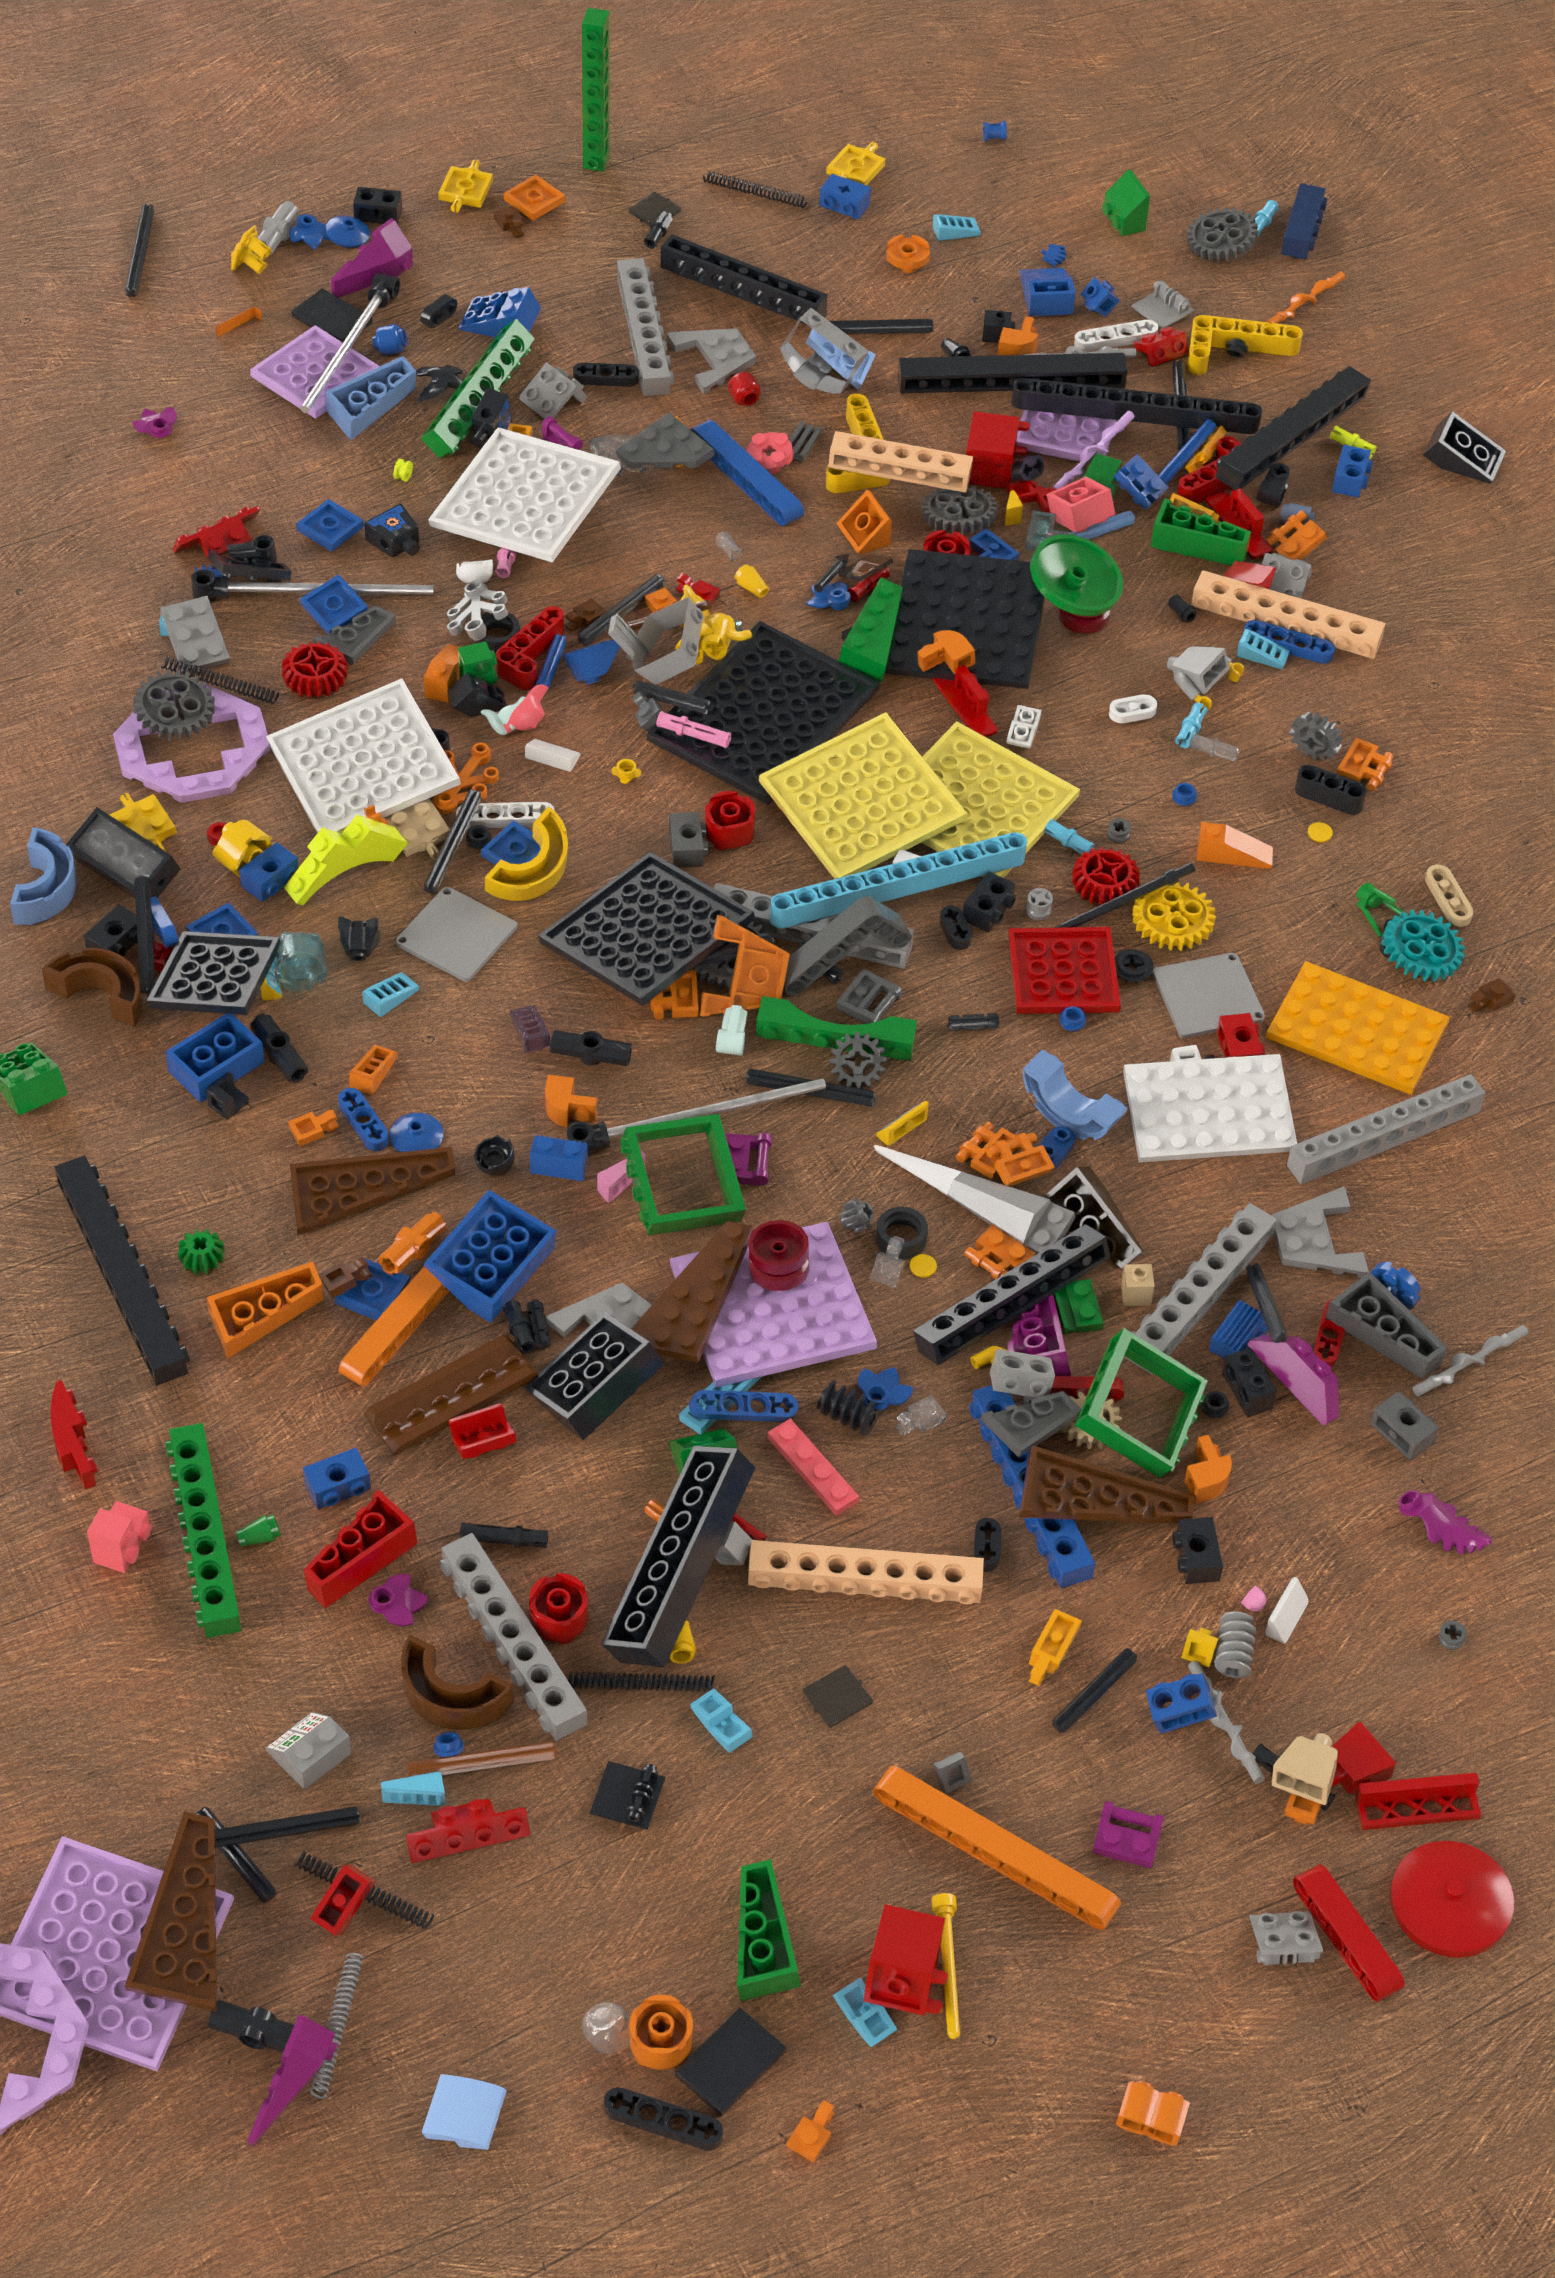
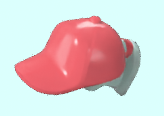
(521, 715)

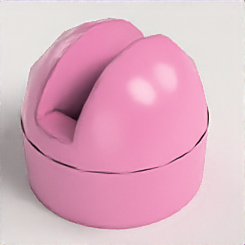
(1255, 1599)

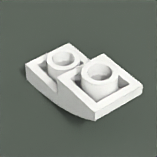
(1024, 726)

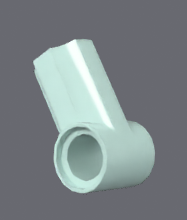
(732, 1035)

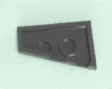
(360, 634)
(1032, 1422)

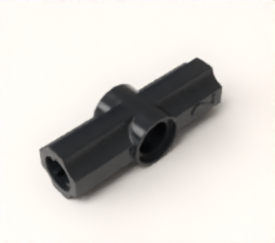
(279, 1048)
(591, 1048)
(253, 2027)

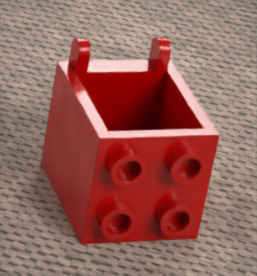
(993, 448)
(906, 1961)

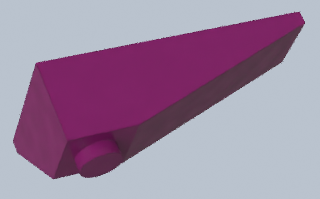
(385, 253)
(1040, 1335)
(301, 2061)

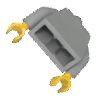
(1200, 669)

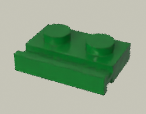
(1078, 1307)

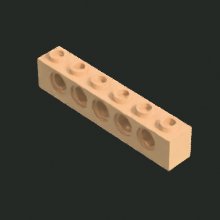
(900, 461)

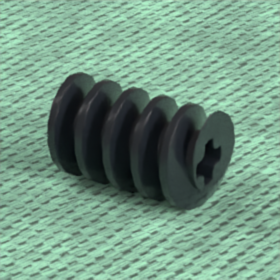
(848, 1409)

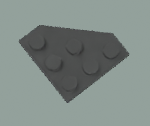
(665, 445)

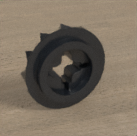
(1140, 961)

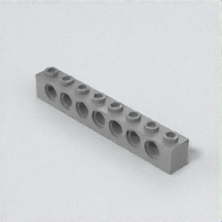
(644, 327)
(869, 949)
(1385, 1129)
(1213, 1273)
(559, 1719)

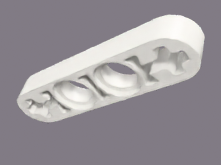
(1091, 339)
(505, 811)

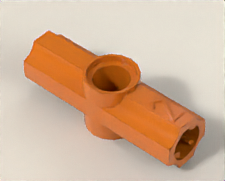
(412, 1243)

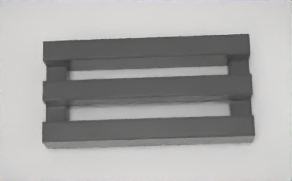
(816, 433)

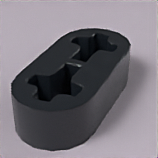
(438, 311)
(1027, 468)
(951, 929)
(993, 1544)

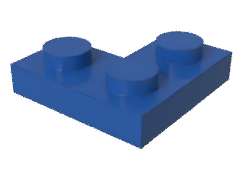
(991, 546)

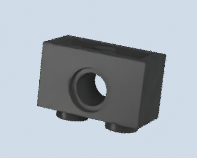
(686, 839)
(1409, 1439)

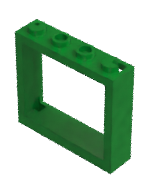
(658, 1224)
(1164, 1367)

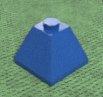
(591, 661)

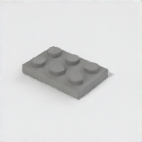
(195, 633)

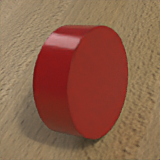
(214, 833)

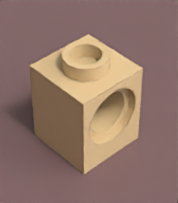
(1137, 1285)

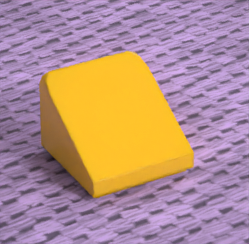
(1013, 510)

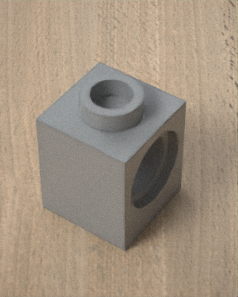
(733, 1546)

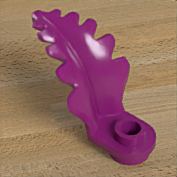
(1442, 1522)

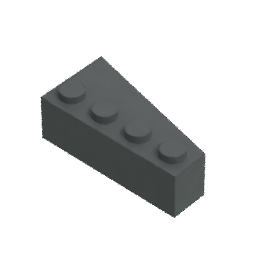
(1386, 1325)

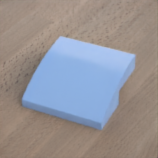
(464, 2111)

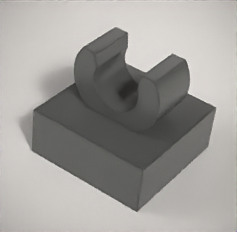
(952, 1772)

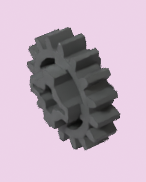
(1316, 736)
(869, 1060)

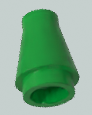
(259, 1531)

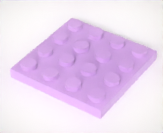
(300, 364)
(1062, 433)

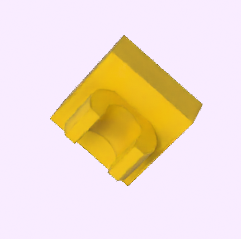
(1200, 1646)

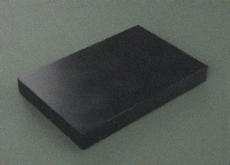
(329, 314)
(730, 2061)

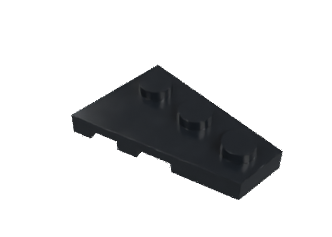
(251, 570)

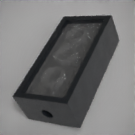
(121, 854)

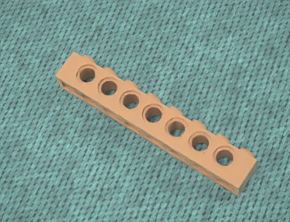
(1252, 602)
(877, 1563)

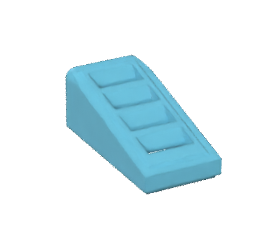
(954, 227)
(1254, 648)
(372, 995)
(417, 1790)

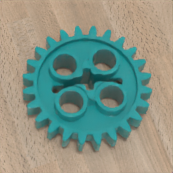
(1423, 945)

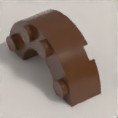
(97, 970)
(450, 1704)

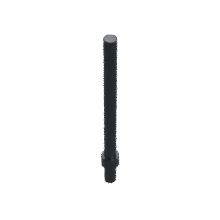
(1169, 878)

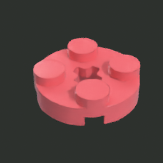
(768, 442)

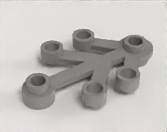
(474, 593)

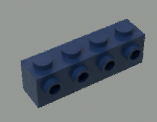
(1304, 221)

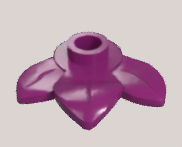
(156, 424)
(400, 1598)

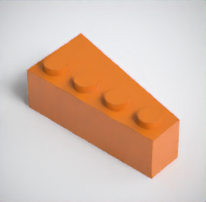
(261, 1306)

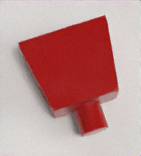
(1361, 1759)

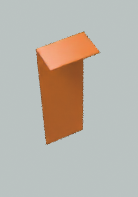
(238, 320)

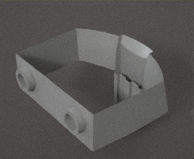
(815, 369)
(655, 625)

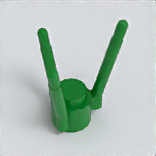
(1372, 897)

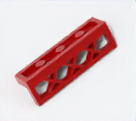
(1416, 1791)

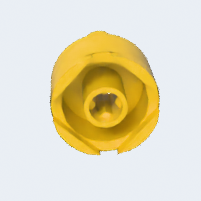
(240, 845)

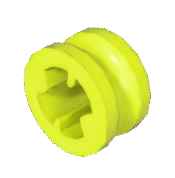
(403, 470)

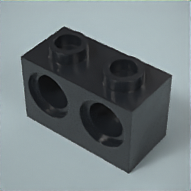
(377, 205)
(989, 901)
(1249, 1382)

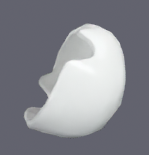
(475, 571)

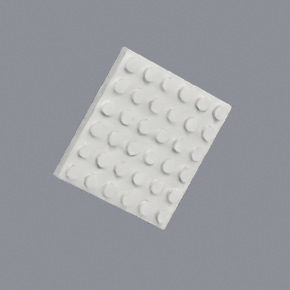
(524, 494)
(363, 756)

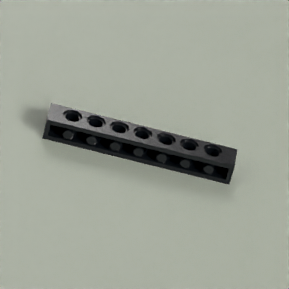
(740, 279)
(1011, 1294)

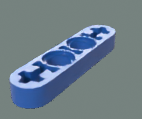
(1291, 637)
(744, 1411)

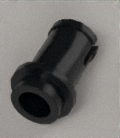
(1186, 612)

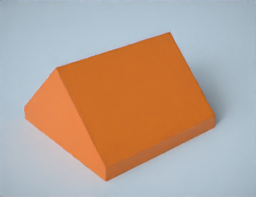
(866, 524)

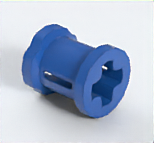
(994, 131)

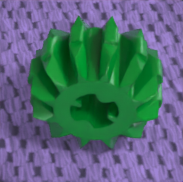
(201, 1251)

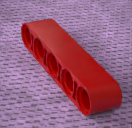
(1348, 1933)

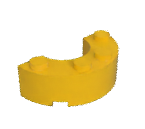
(539, 875)

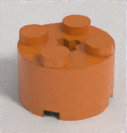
(658, 2049)

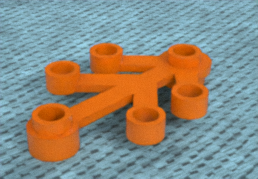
(480, 755)

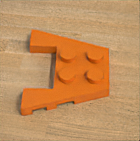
(757, 971)

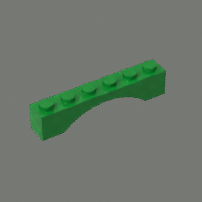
(785, 1022)

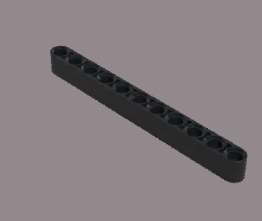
(1146, 406)

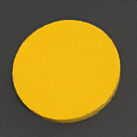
(1320, 832)
(923, 1265)

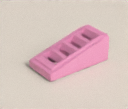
(614, 1180)

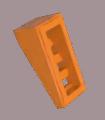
(370, 1071)

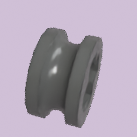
(1123, 825)
(1459, 1631)

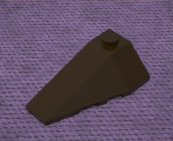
(1092, 1204)

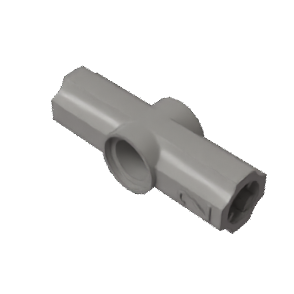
(277, 227)

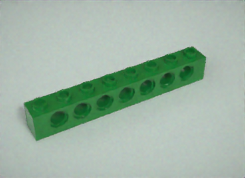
(595, 89)
(489, 372)
(224, 1616)

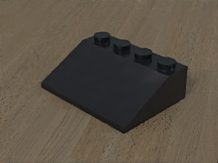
(595, 1375)

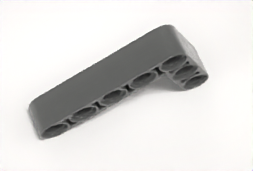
(840, 937)

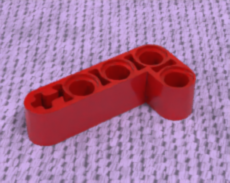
(1202, 482)
(518, 654)

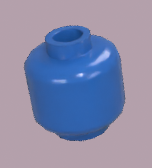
(390, 339)

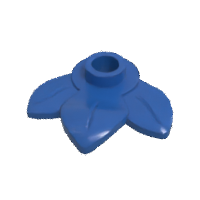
(308, 230)
(833, 595)
(884, 1387)

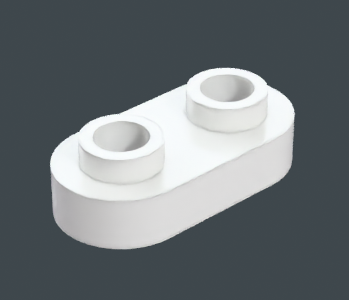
(1132, 708)

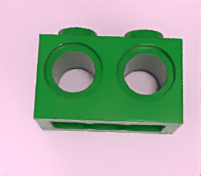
(477, 661)

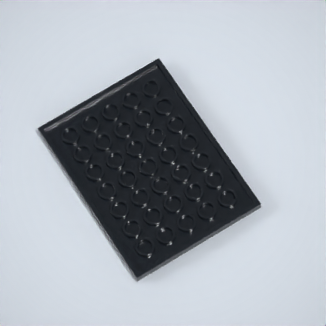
(773, 701)

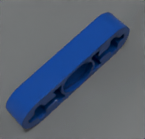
(163, 924)
(363, 1129)

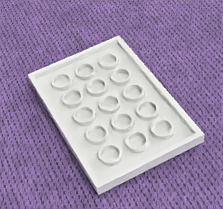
(1209, 1108)

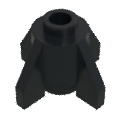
(358, 937)

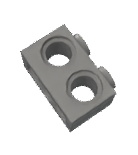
(1022, 1374)

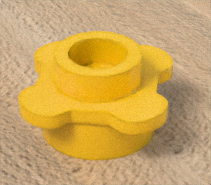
(626, 770)

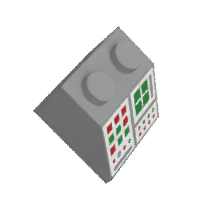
(311, 1748)

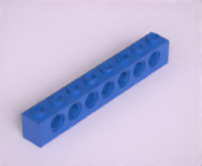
(1066, 1569)

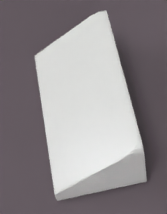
(551, 755)
(1287, 1612)

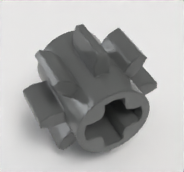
(857, 1215)

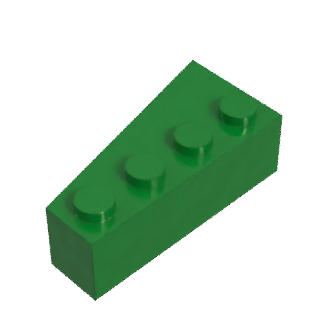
(1198, 536)
(871, 636)
(765, 1945)

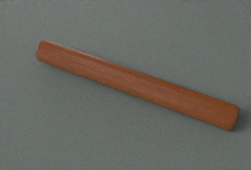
(484, 1759)

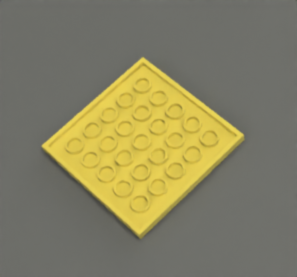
(995, 790)
(862, 797)

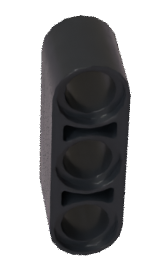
(1330, 789)

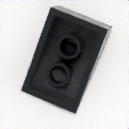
(1464, 450)

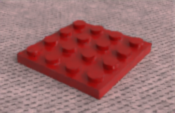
(1063, 970)

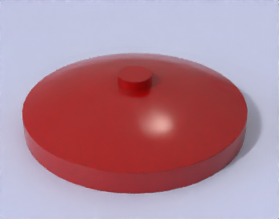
(1451, 1899)

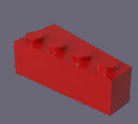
(361, 1550)

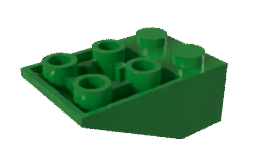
(29, 1078)

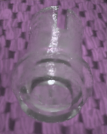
(725, 541)

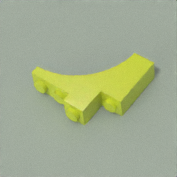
(335, 852)

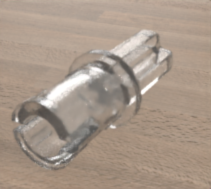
(1214, 747)

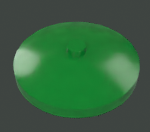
(1076, 575)

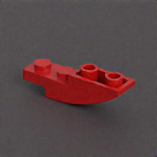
(69, 1435)

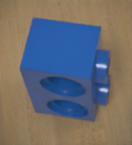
(1351, 471)
(1182, 1709)

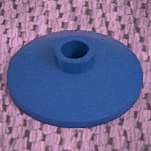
(347, 231)
(406, 1138)

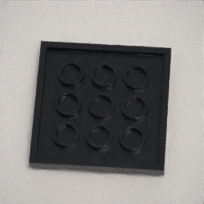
(214, 973)

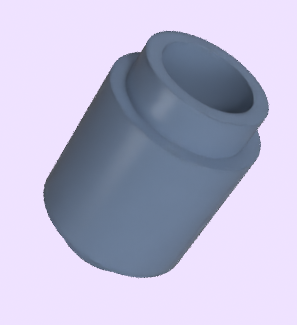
(1292, 508)

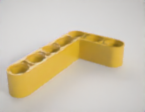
(1258, 336)
(861, 423)

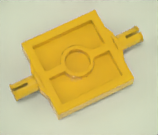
(857, 163)
(465, 186)
(146, 819)

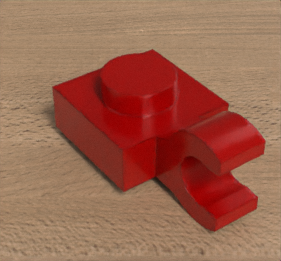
(701, 588)

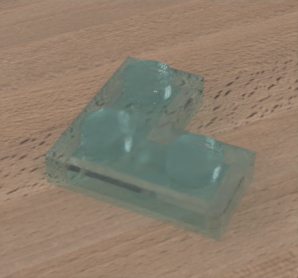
(1041, 528)

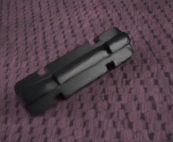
(973, 1021)
(538, 1324)

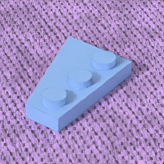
(838, 359)

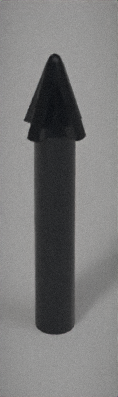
(840, 563)

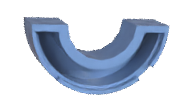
(51, 891)
(1064, 1104)

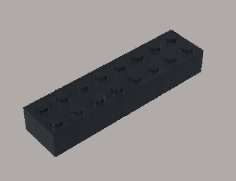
(678, 1556)

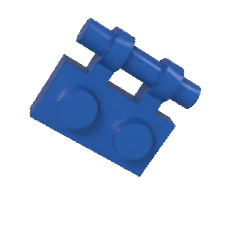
(1140, 482)

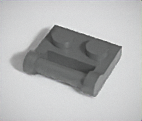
(863, 993)

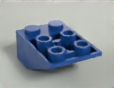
(1048, 291)
(493, 312)

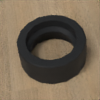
(509, 623)
(903, 1216)

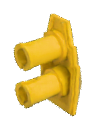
(244, 252)

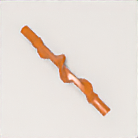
(1301, 298)

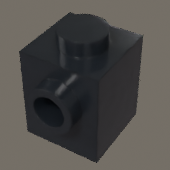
(994, 323)

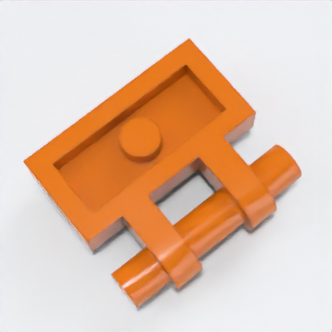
(1301, 542)
(1357, 763)
(682, 1000)
(980, 1160)
(1023, 1165)
(999, 1247)

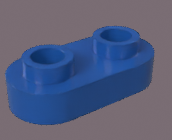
(1058, 1147)

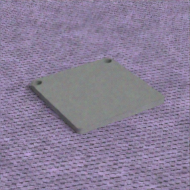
(456, 934)
(1205, 990)

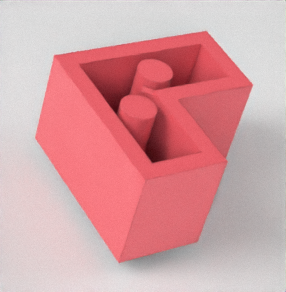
(118, 1535)

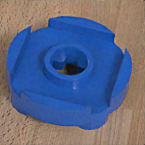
(1399, 1283)

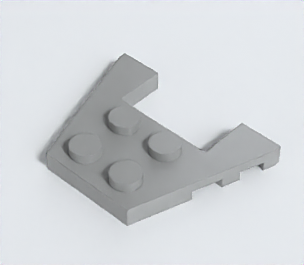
(723, 350)
(1305, 1238)
(616, 1301)

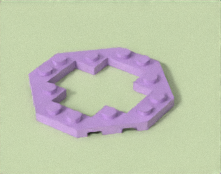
(236, 762)
(49, 2000)

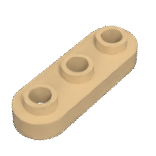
(1456, 907)

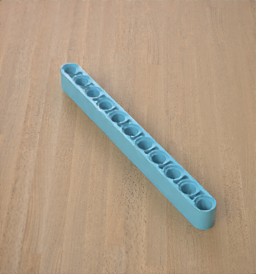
(898, 879)

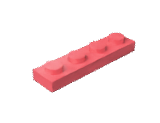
(813, 1467)

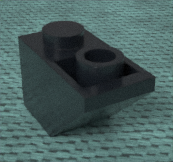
(473, 695)

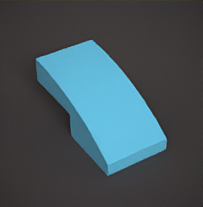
(720, 1720)
(867, 2018)

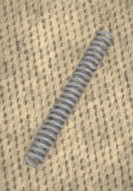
(337, 2021)

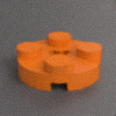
(908, 252)

